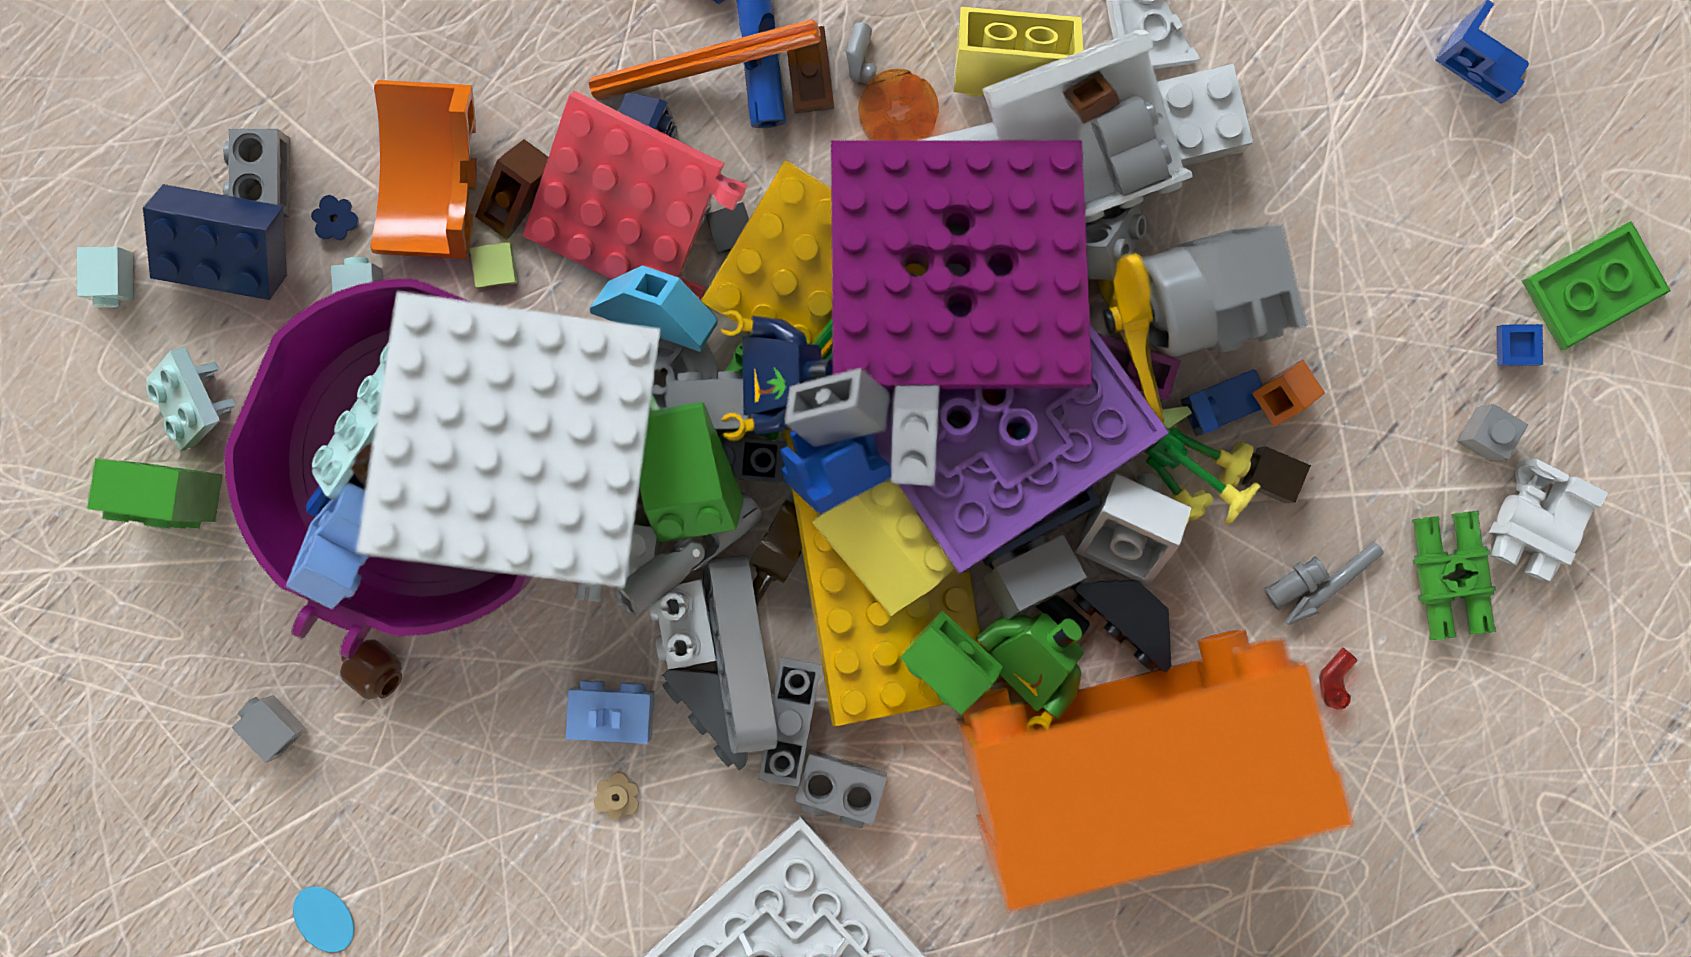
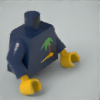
(773, 361)

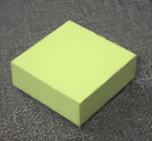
(493, 265)

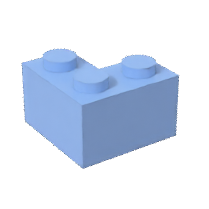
(328, 555)

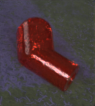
(1332, 680)

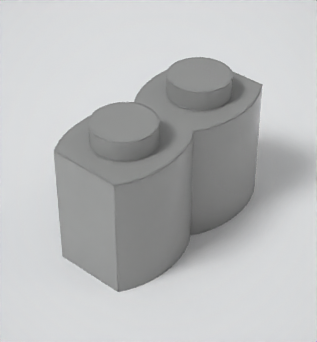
(1131, 145)

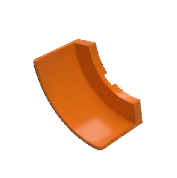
(424, 169)

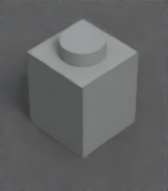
(1492, 432)
(268, 727)

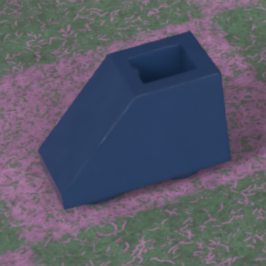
(650, 112)

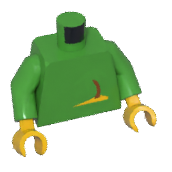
(1037, 661)

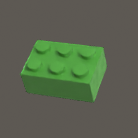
(153, 494)

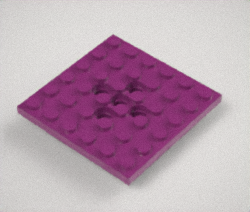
(1018, 210)

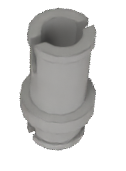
(1302, 579)

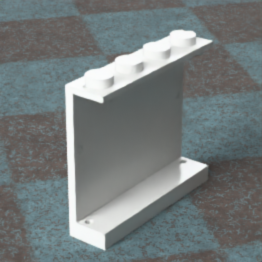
(1036, 109)

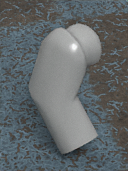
(856, 51)

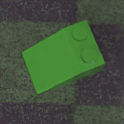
(687, 476)

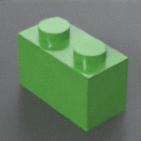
(951, 663)

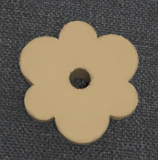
(617, 784)

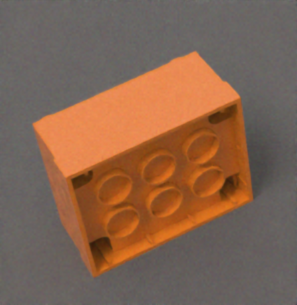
(1152, 772)

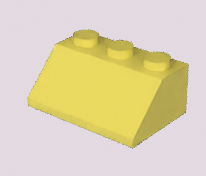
(885, 545)

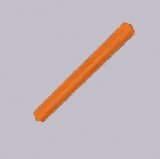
(705, 59)

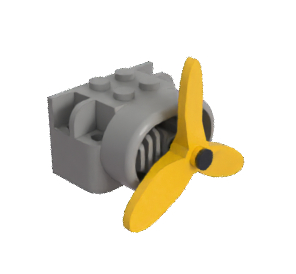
(1203, 298)

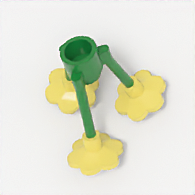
(1234, 464)

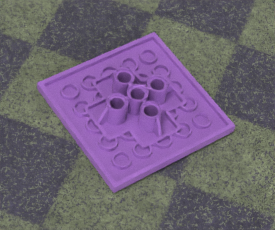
(1001, 486)

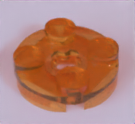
(910, 91)

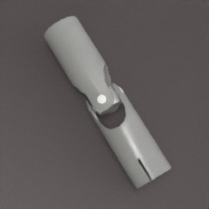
(670, 568)

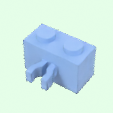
(610, 713)

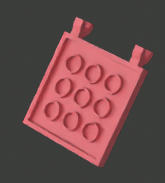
(624, 193)

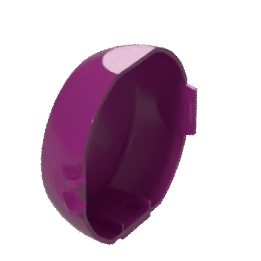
(292, 412)

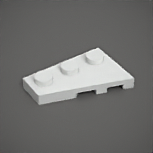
(1164, 28)

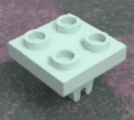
(183, 399)

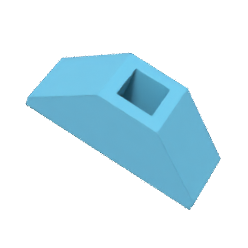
(659, 302)

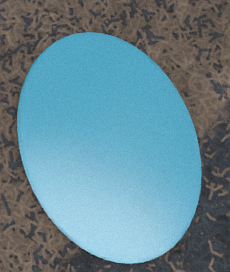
(323, 919)

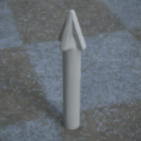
(1308, 605)

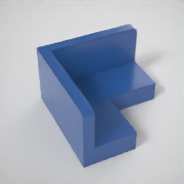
(1482, 58)

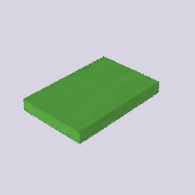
(1596, 285)

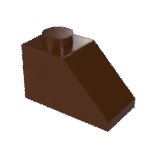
(512, 188)

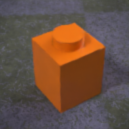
(1288, 393)

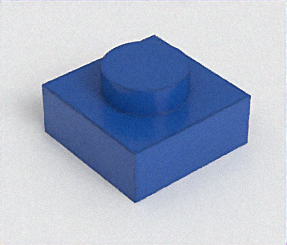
(1520, 345)

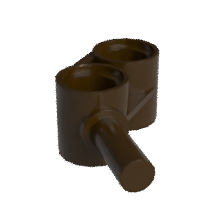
(777, 550)

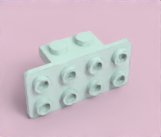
(353, 432)

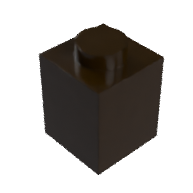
(1276, 474)

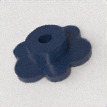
(328, 209)

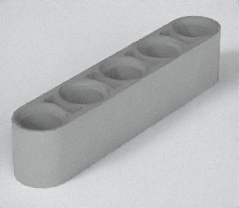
(739, 654)

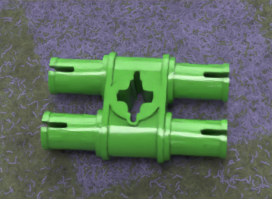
(1473, 586)

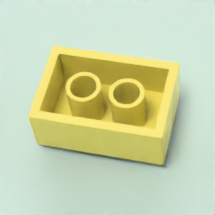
(1009, 43)

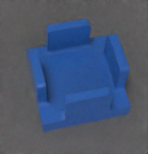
(833, 471)

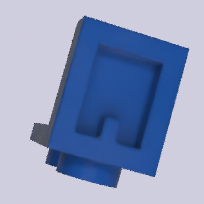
(1223, 402)

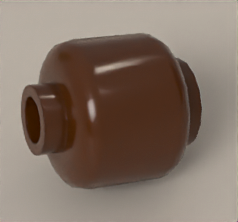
(372, 670)

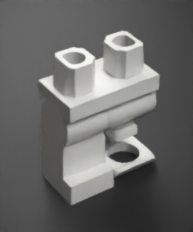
(1545, 532)

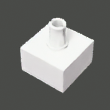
(1134, 528)

